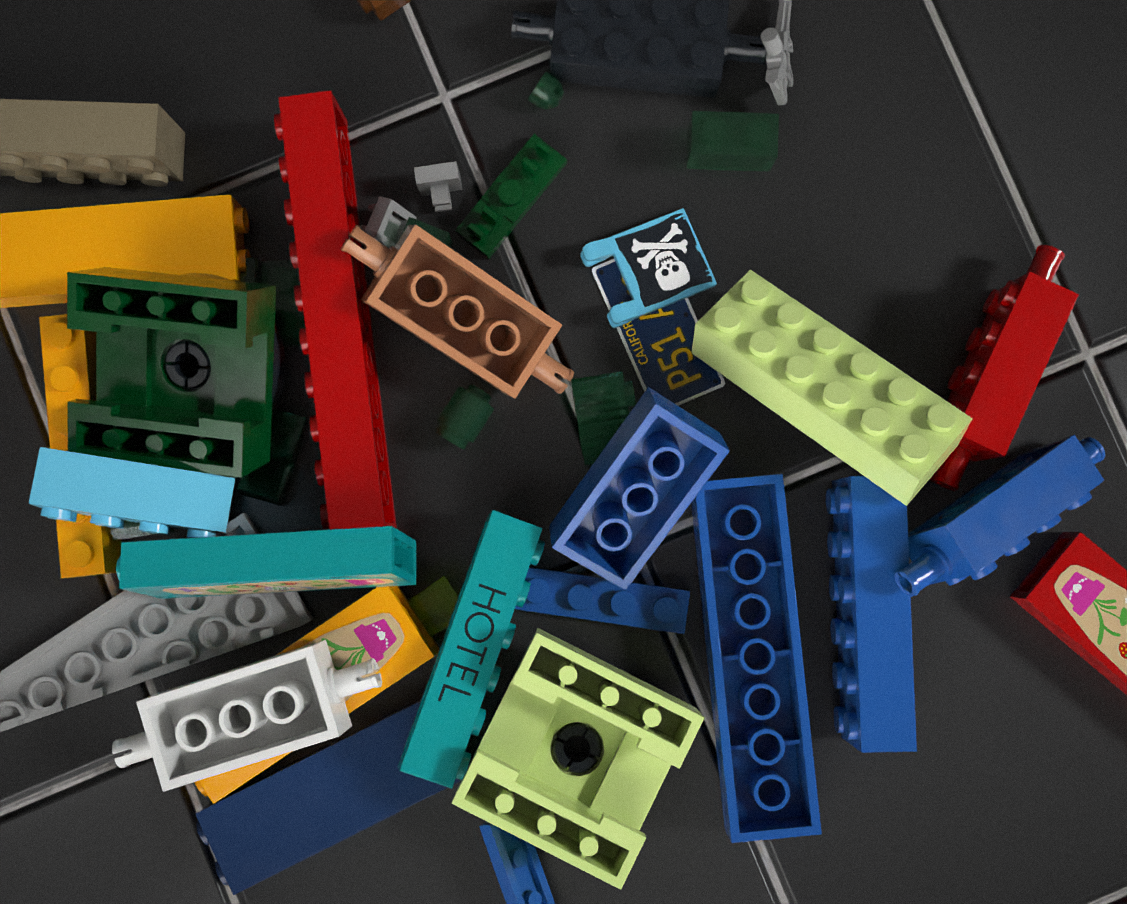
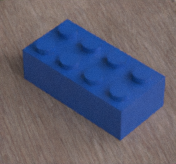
(637, 489)

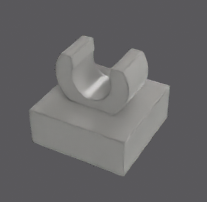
(438, 182)
(386, 221)

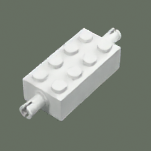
(245, 715)

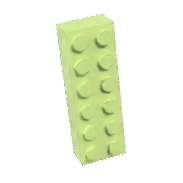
(829, 386)

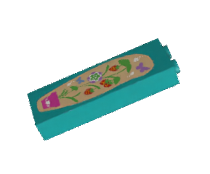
(268, 563)

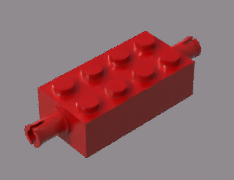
(1006, 362)

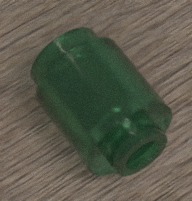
(464, 416)

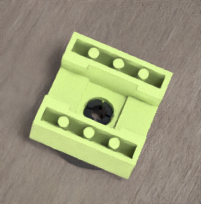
(587, 803)

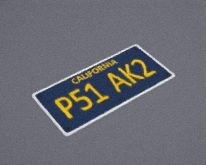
(660, 343)

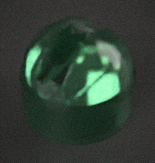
(547, 92)

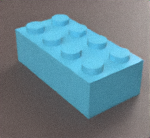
(132, 492)

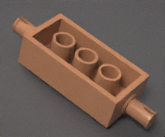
(459, 310)

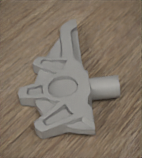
(778, 49)

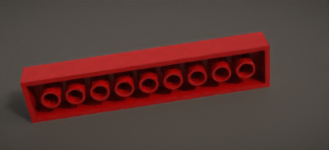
(336, 320)

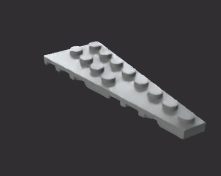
(139, 640)

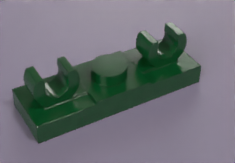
(511, 196)

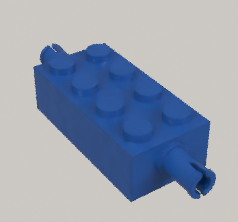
(1001, 514)

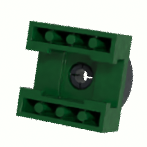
(147, 390)

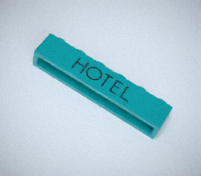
(470, 650)

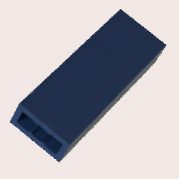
(313, 802)

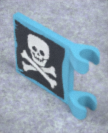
(657, 262)

